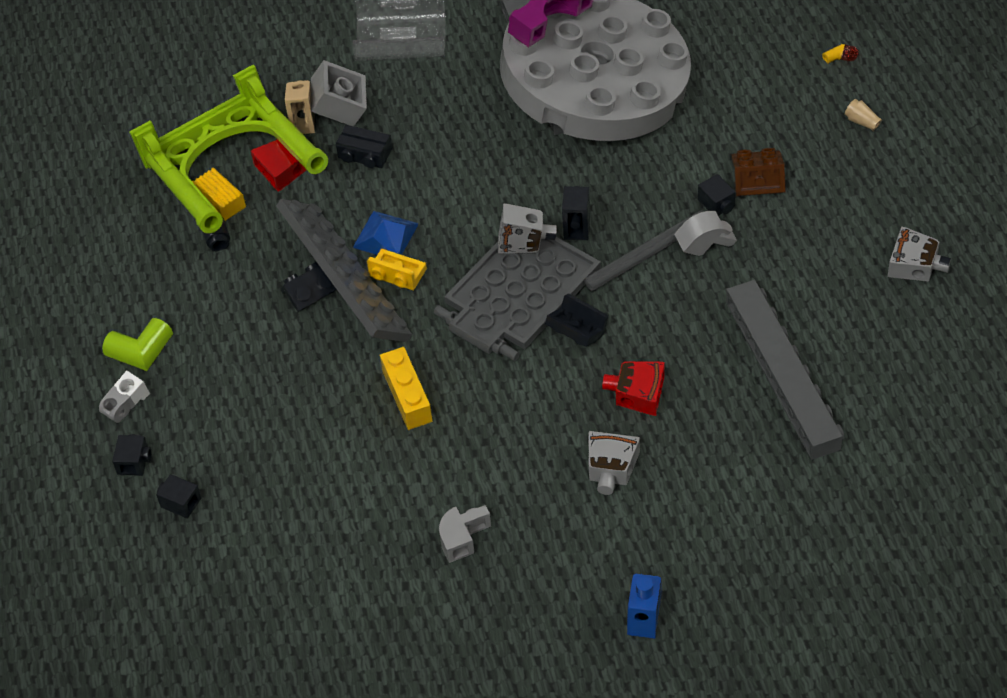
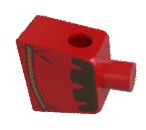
(637, 385)

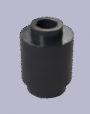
(219, 239)

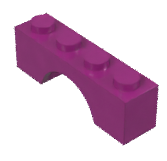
(531, 20)

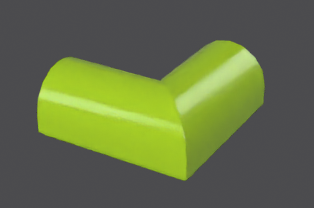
(139, 351)

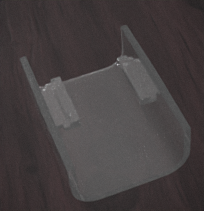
(400, 29)

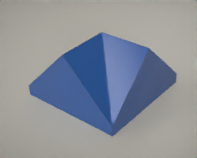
(385, 233)

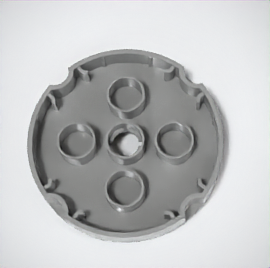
(600, 73)

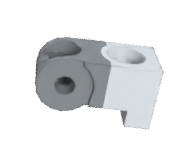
(123, 397)

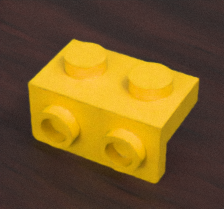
(396, 269)

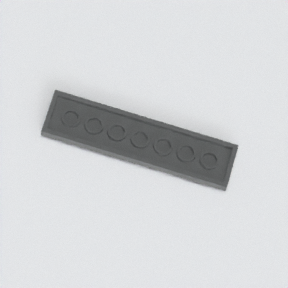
(344, 271)

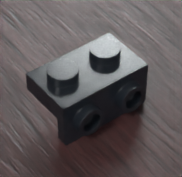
(307, 287)
(578, 321)

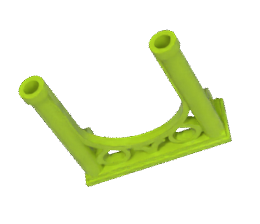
(211, 128)

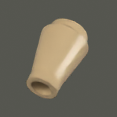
(861, 114)

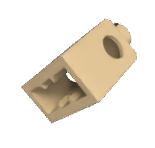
(296, 99)

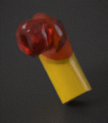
(841, 52)

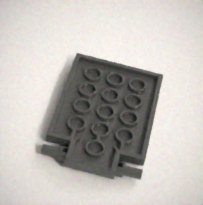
(514, 294)

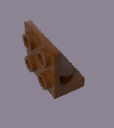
(758, 172)

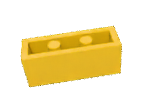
(406, 388)

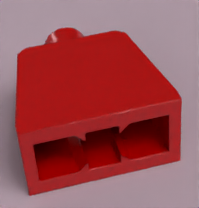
(277, 164)

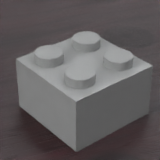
(338, 93)

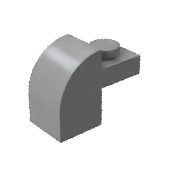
(702, 231)
(457, 528)

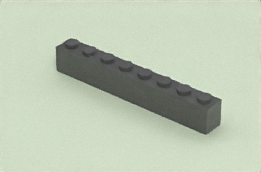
(784, 370)

